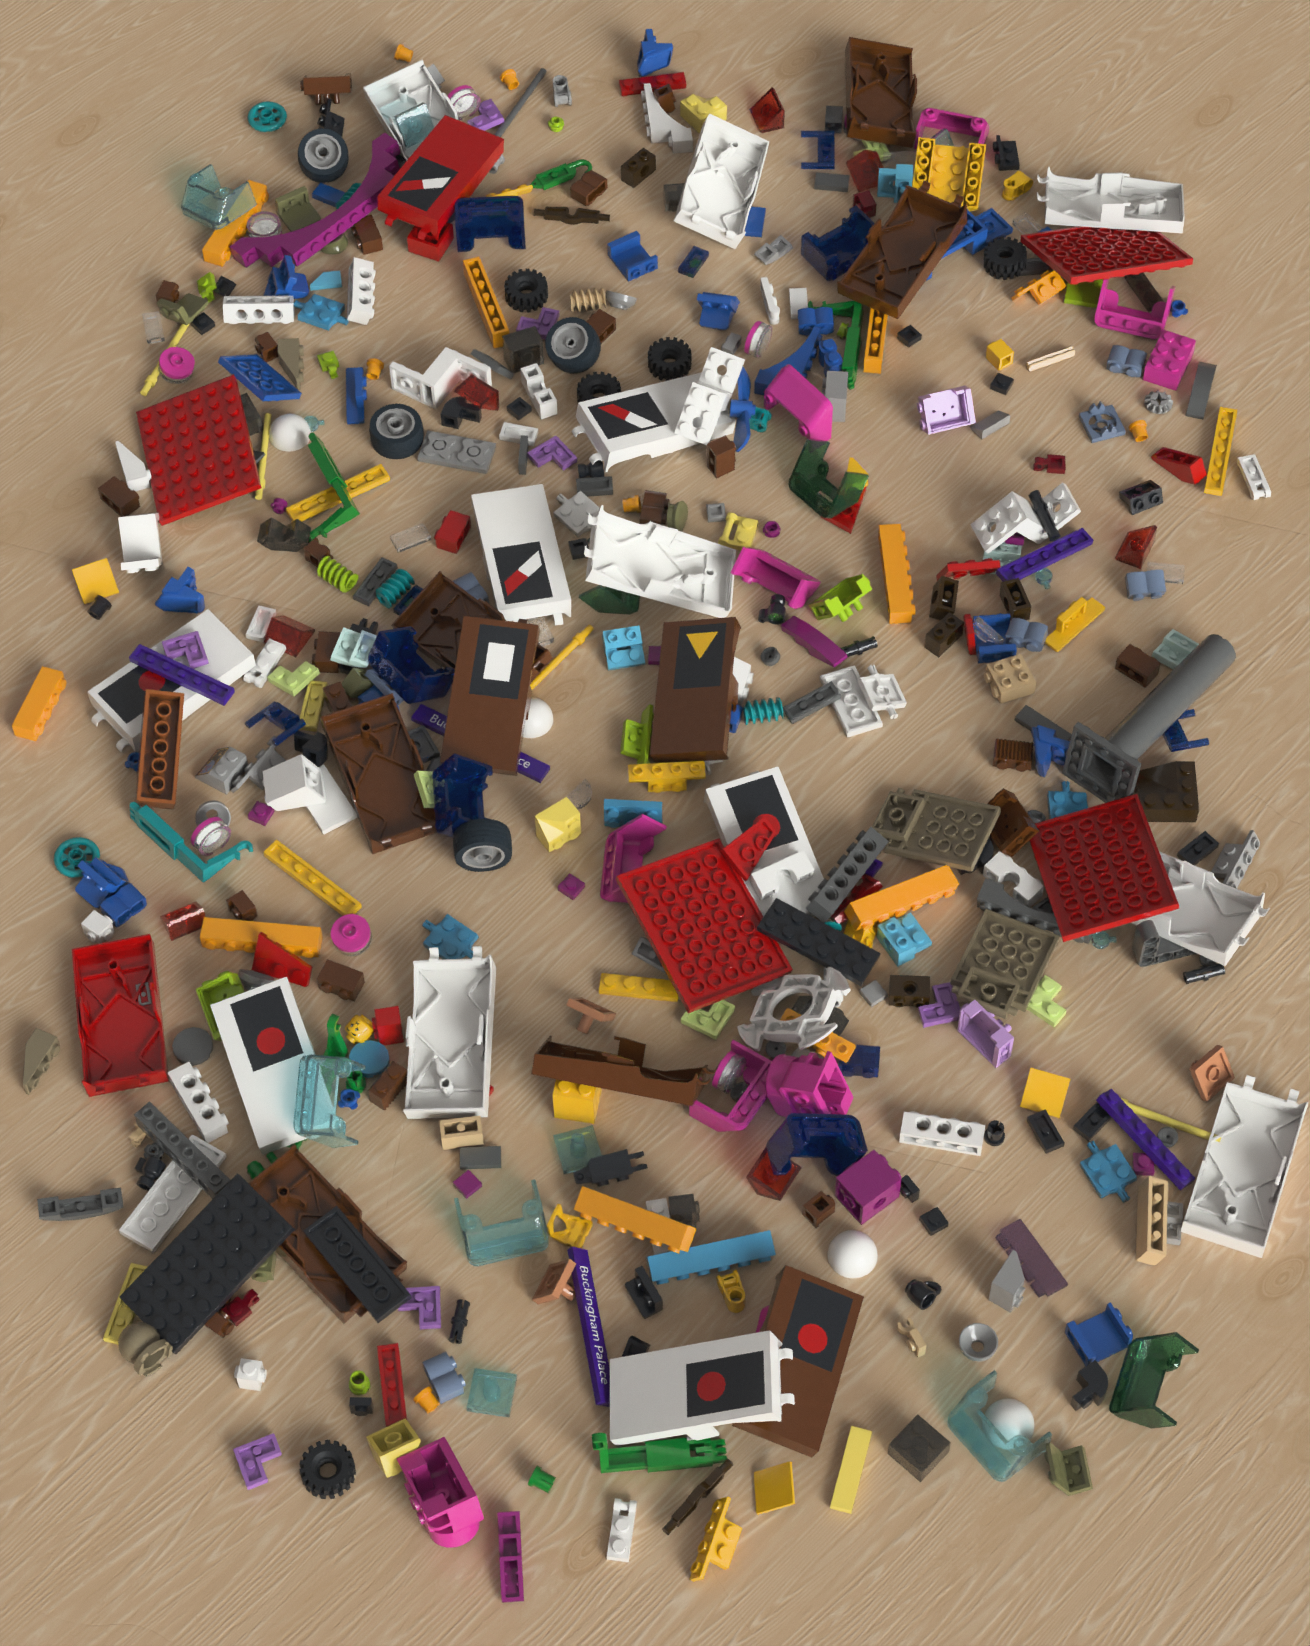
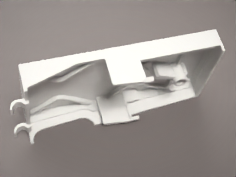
(722, 181)
(1210, 914)

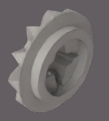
(1154, 407)

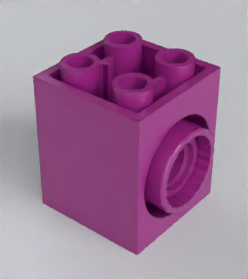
(868, 1186)

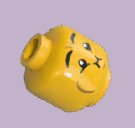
(359, 1029)

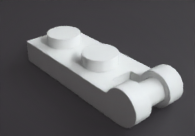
(769, 301)
(1254, 477)
(265, 663)
(621, 1531)

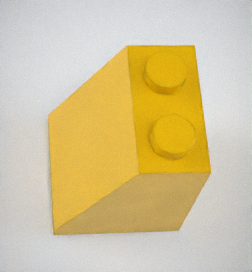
(575, 1101)

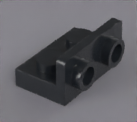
(1006, 154)
(1142, 496)
(644, 1293)

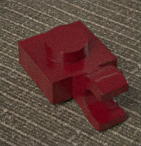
(1052, 463)
(240, 1309)

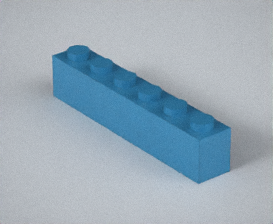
(710, 1256)

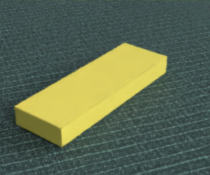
(313, 705)

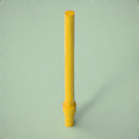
(576, 641)

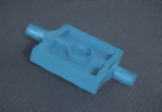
(321, 312)
(1065, 801)
(451, 938)
(1108, 1171)

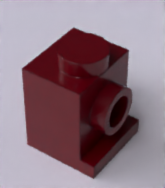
(865, 202)

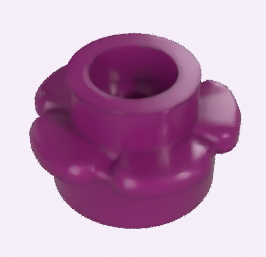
(279, 505)
(774, 526)

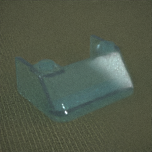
(217, 208)
(317, 1099)
(507, 1238)
(984, 1440)

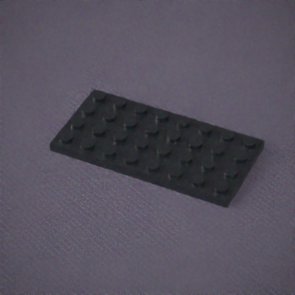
(207, 1263)

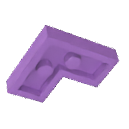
(489, 116)
(546, 320)
(553, 450)
(188, 645)
(944, 1010)
(428, 1303)
(252, 1455)

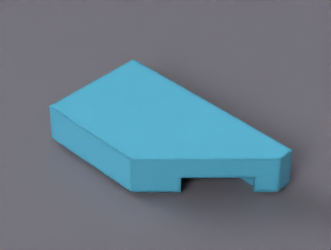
(327, 281)

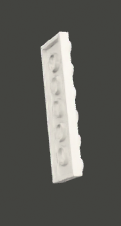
(166, 1201)

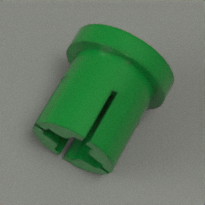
(360, 1080)
(538, 1477)

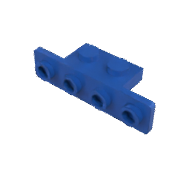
(355, 395)

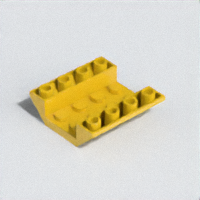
(950, 171)

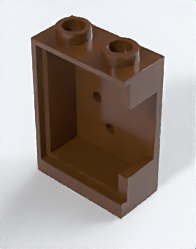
(326, 86)
(1013, 825)

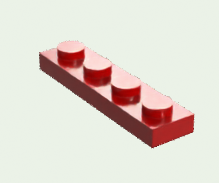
(636, 85)
(391, 1383)

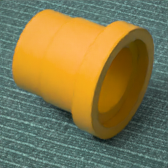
(403, 53)
(510, 79)
(374, 368)
(1139, 430)
(632, 504)
(426, 1400)

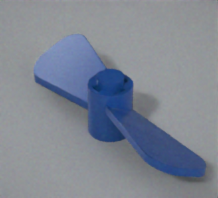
(742, 410)

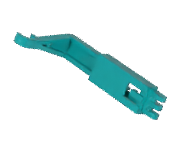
(174, 844)

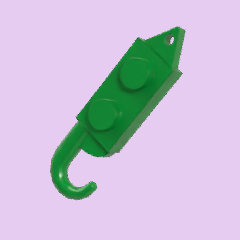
(559, 174)

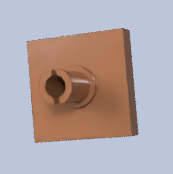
(590, 1012)
(1212, 1073)
(555, 1283)

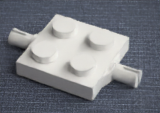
(575, 512)
(882, 692)

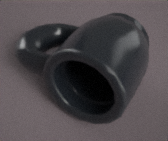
(922, 1293)

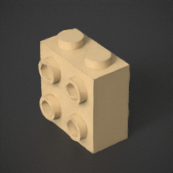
(1010, 678)

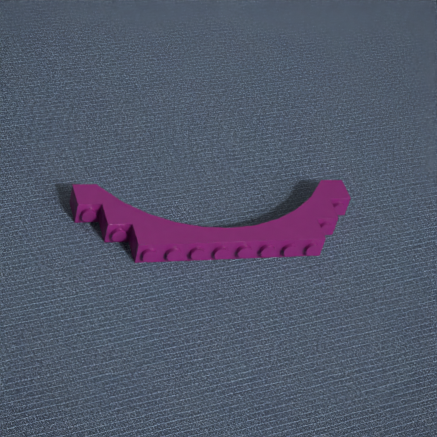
(309, 240)

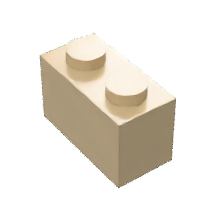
(461, 1132)

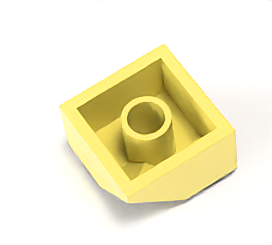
(696, 109)
(558, 824)
(391, 1444)

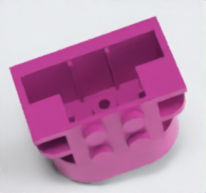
(807, 1085)
(441, 1494)

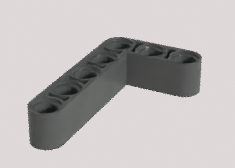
(1153, 949)

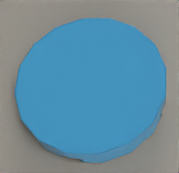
(372, 1055)

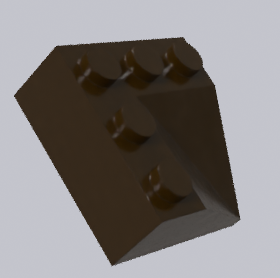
(1169, 792)

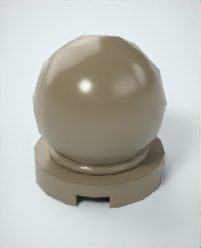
(142, 1347)

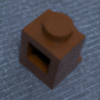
(666, 98)
(168, 291)
(266, 347)
(315, 552)
(242, 906)
(819, 1201)
(220, 1324)

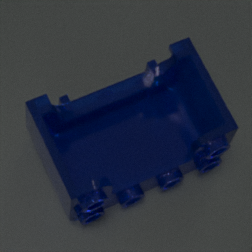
(489, 219)
(840, 247)
(404, 670)
(458, 792)
(825, 1136)

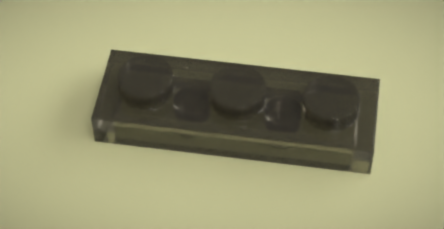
(1144, 290)

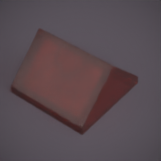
(768, 112)
(865, 169)
(479, 393)
(1137, 546)
(290, 633)
(183, 920)
(766, 1183)

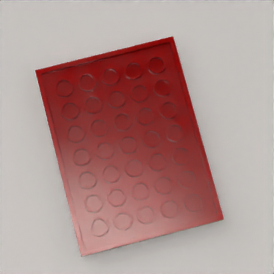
(1104, 253)
(198, 450)
(1102, 868)
(702, 925)

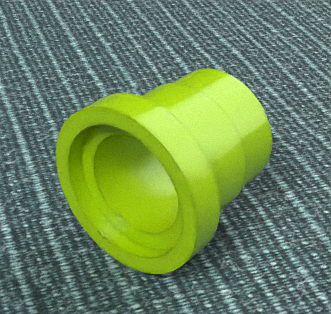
(362, 1388)

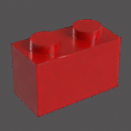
(453, 531)
(388, 1025)

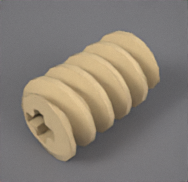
(587, 299)

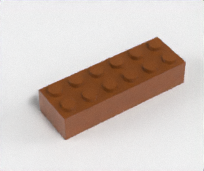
(159, 749)

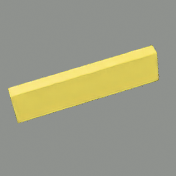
(122, 1314)
(851, 1469)

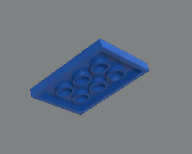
(259, 377)

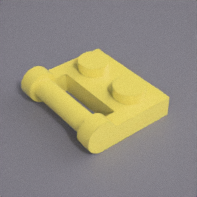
(744, 534)

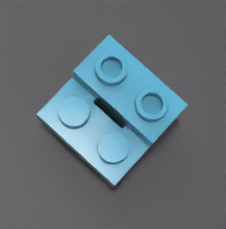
(901, 175)
(616, 642)
(902, 938)

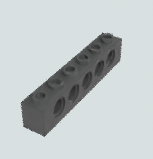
(846, 875)
(181, 1150)

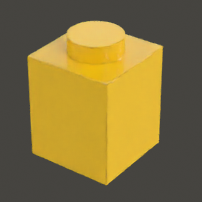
(999, 354)

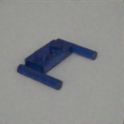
(826, 150)
(281, 717)
(1176, 738)

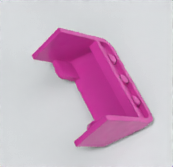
(953, 122)
(1129, 320)
(802, 401)
(776, 575)
(625, 853)
(749, 1102)

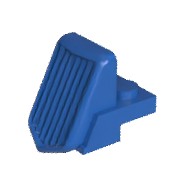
(653, 55)
(285, 282)
(717, 310)
(181, 595)
(1048, 748)
(99, 881)

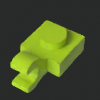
(206, 286)
(329, 362)

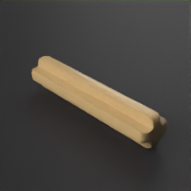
(1050, 358)

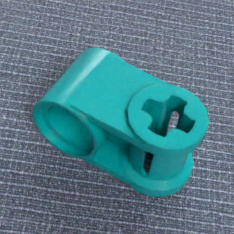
(756, 420)

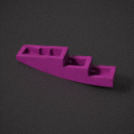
(815, 641)
(510, 1556)

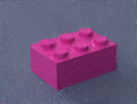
(1169, 360)

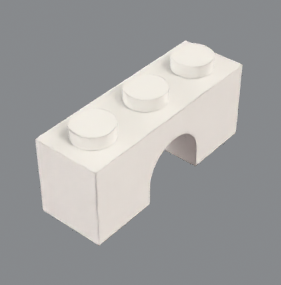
(542, 398)
(795, 866)
(1002, 869)

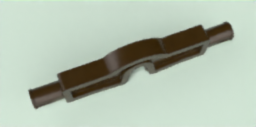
(580, 216)
(701, 1490)

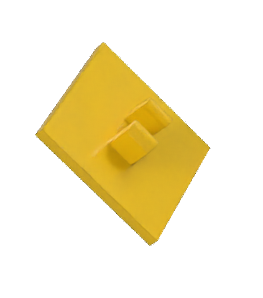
(95, 580)
(1045, 1092)
(774, 1488)

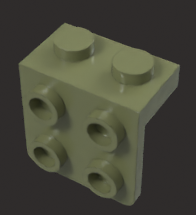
(296, 209)
(184, 310)
(1068, 1469)

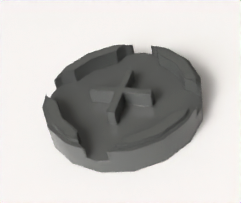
(192, 1046)

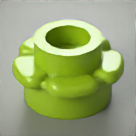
(556, 124)
(843, 330)

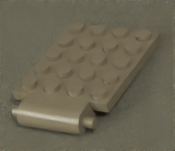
(936, 827)
(1003, 964)

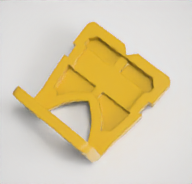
(576, 1229)

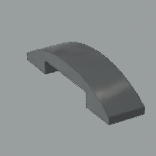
(1201, 390)
(80, 1207)

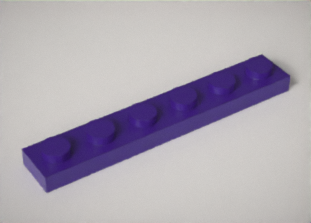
(1045, 556)
(181, 674)
(1145, 1139)

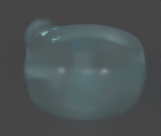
(314, 423)
(1044, 577)
(1101, 940)

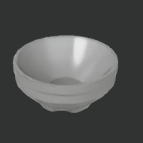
(620, 300)
(222, 812)
(253, 979)
(978, 1333)

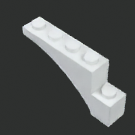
(662, 127)

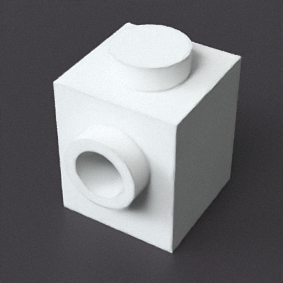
(98, 927)
(250, 1374)

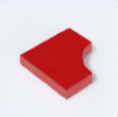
(969, 631)

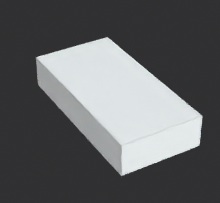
(798, 300)
(513, 432)
(260, 623)

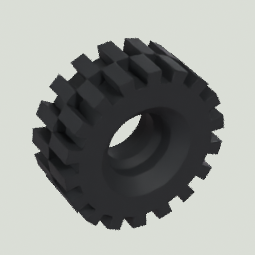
(1005, 266)
(526, 281)
(669, 349)
(597, 384)
(322, 1455)

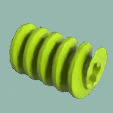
(336, 574)

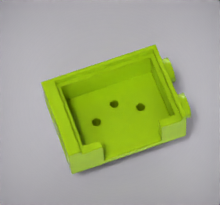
(841, 597)
(216, 990)

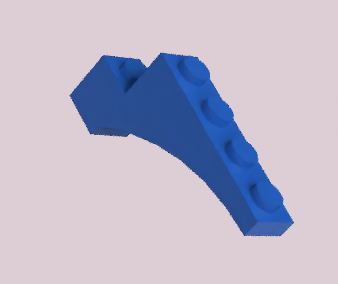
(800, 360)

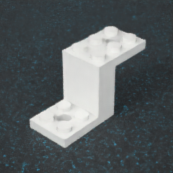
(438, 379)
(709, 396)
(1018, 515)
(140, 542)

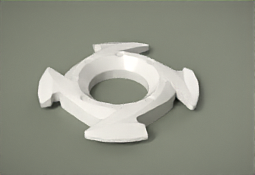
(807, 1028)

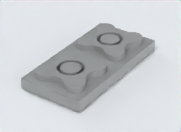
(456, 452)

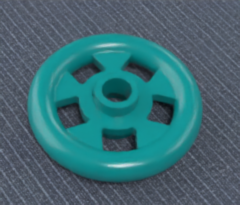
(267, 116)
(74, 843)

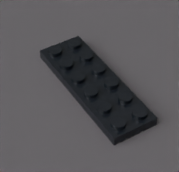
(818, 941)
(357, 1264)

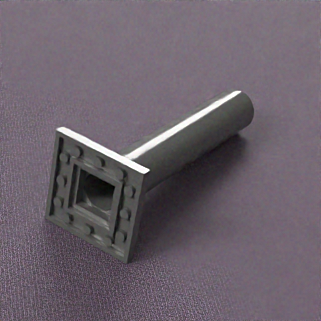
(1111, 764)

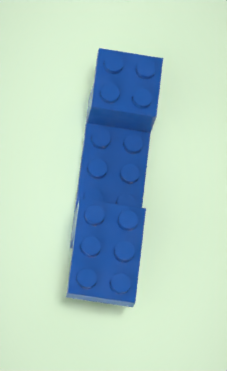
(979, 232)

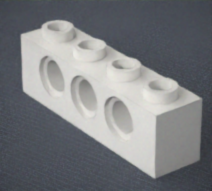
(360, 291)
(249, 304)
(209, 1128)
(933, 1139)

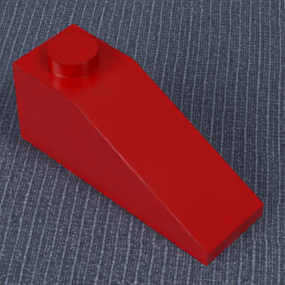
(1182, 465)

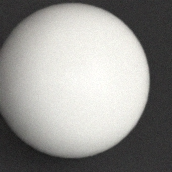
(289, 432)
(539, 719)
(852, 1254)
(1011, 1418)

